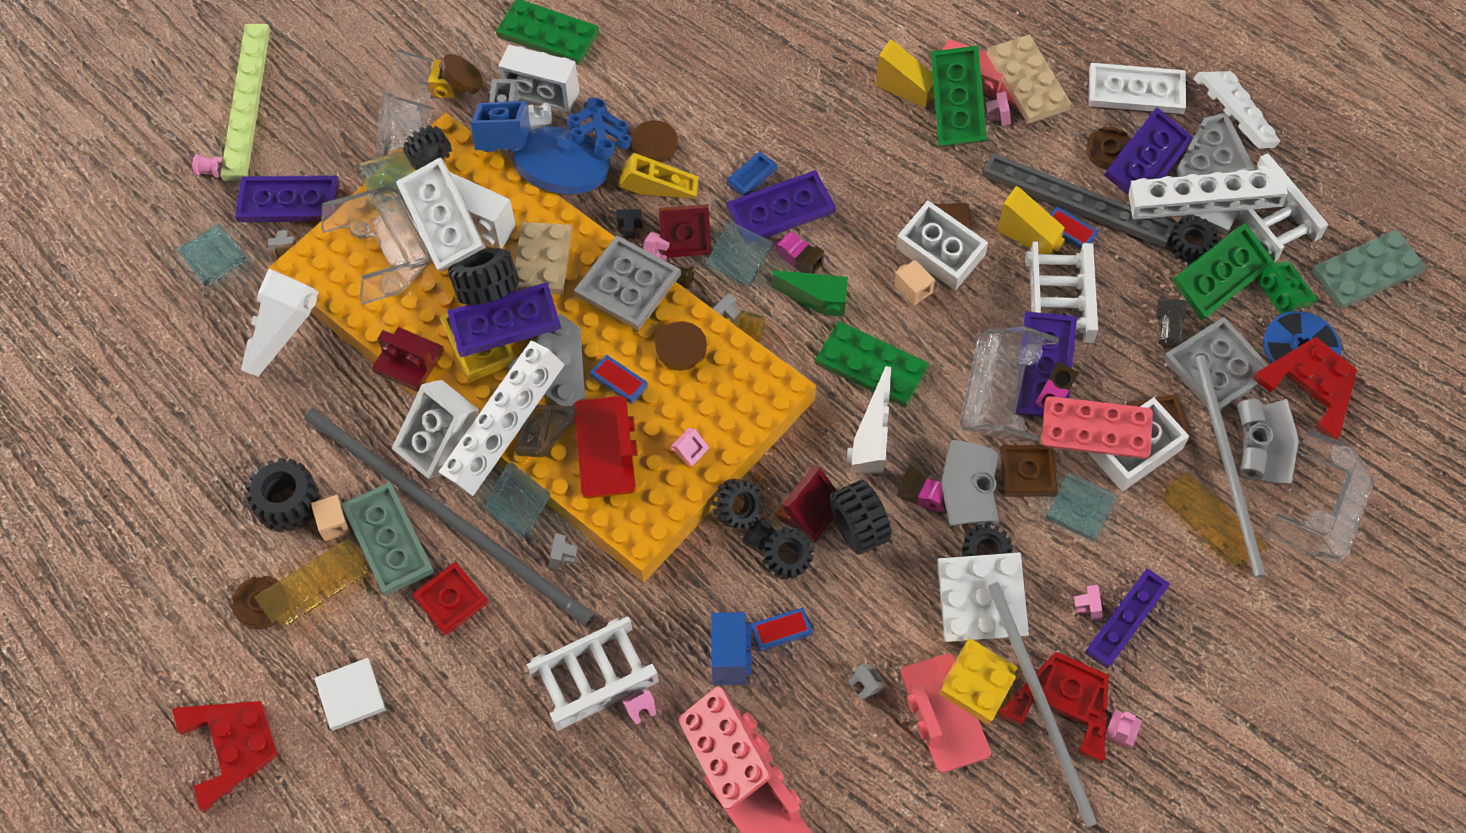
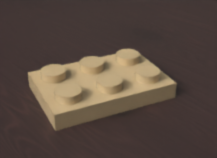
(543, 255)

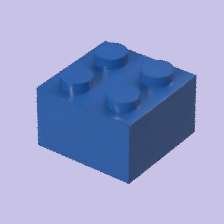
(500, 126)
(728, 648)

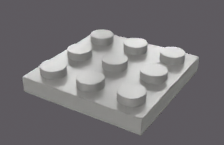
(627, 282)
(1229, 361)

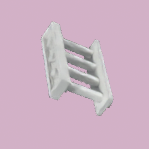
(1295, 205)
(1085, 281)
(591, 700)

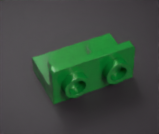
(1285, 287)

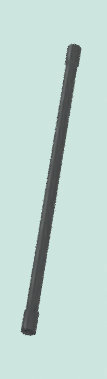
(571, 606)

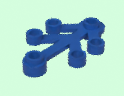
(597, 111)

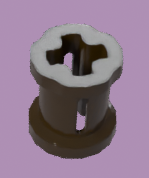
(686, 277)

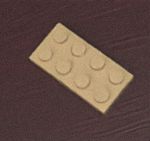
(1029, 79)

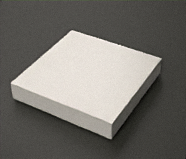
(350, 694)

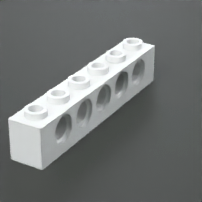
(1271, 193)
(501, 418)

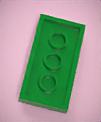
(547, 31)
(958, 96)
(1222, 271)
(863, 361)

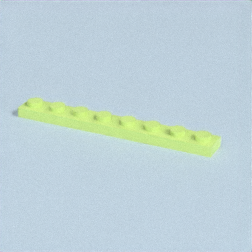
(245, 102)

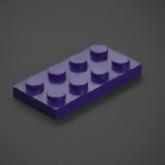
(1149, 151)
(284, 198)
(783, 205)
(504, 321)
(1037, 374)

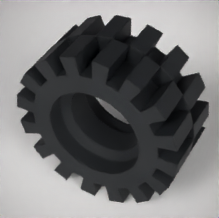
(426, 146)
(1196, 228)
(725, 503)
(989, 535)
(780, 567)

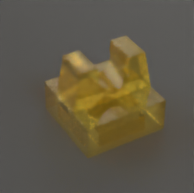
(751, 324)

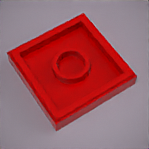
(450, 598)

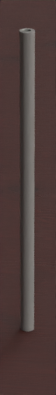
(1230, 468)
(1042, 705)

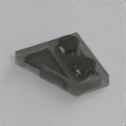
(543, 429)

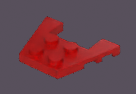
(1320, 374)
(1072, 692)
(240, 740)

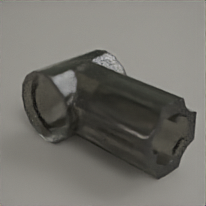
(1171, 318)

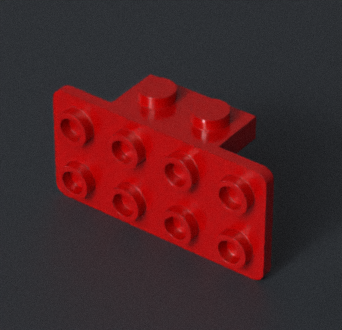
(605, 447)

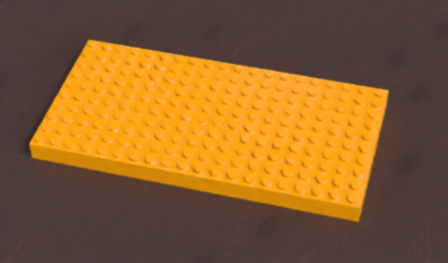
(733, 398)

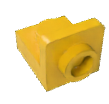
(438, 85)

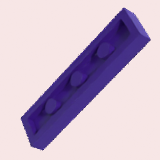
(1127, 618)

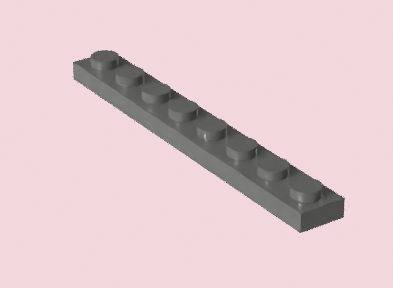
(1076, 199)

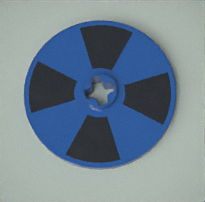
(1296, 328)

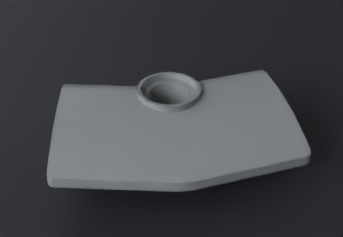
(1276, 455)
(964, 470)

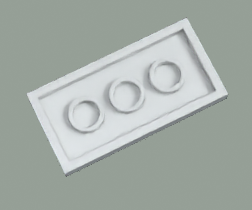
(1137, 88)
(440, 214)

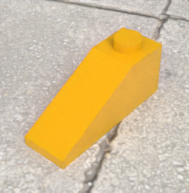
(656, 179)

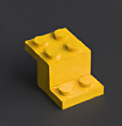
(978, 681)

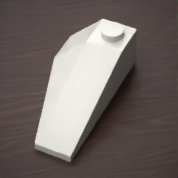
(281, 312)
(871, 438)

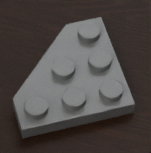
(1215, 149)
(567, 347)

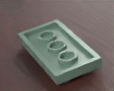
(1368, 269)
(387, 539)

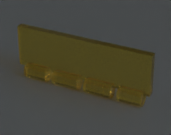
(1209, 512)
(305, 584)

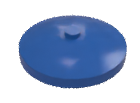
(558, 163)

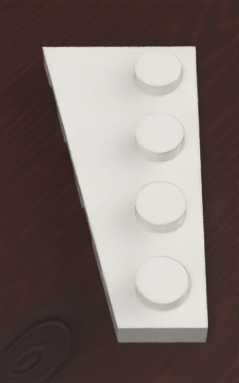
(1239, 106)

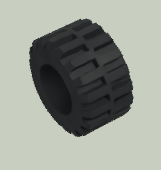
(484, 276)
(272, 479)
(860, 516)

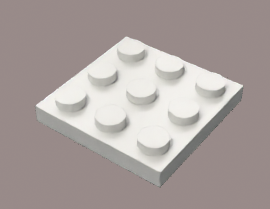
(967, 601)

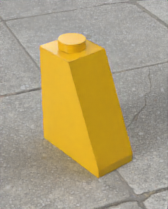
(904, 75)
(1029, 223)

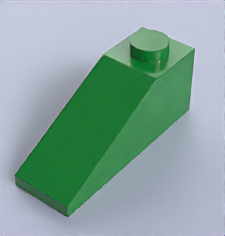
(817, 291)

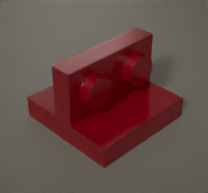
(686, 230)
(406, 358)
(809, 504)

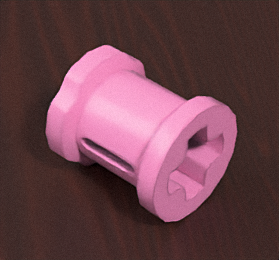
(207, 166)

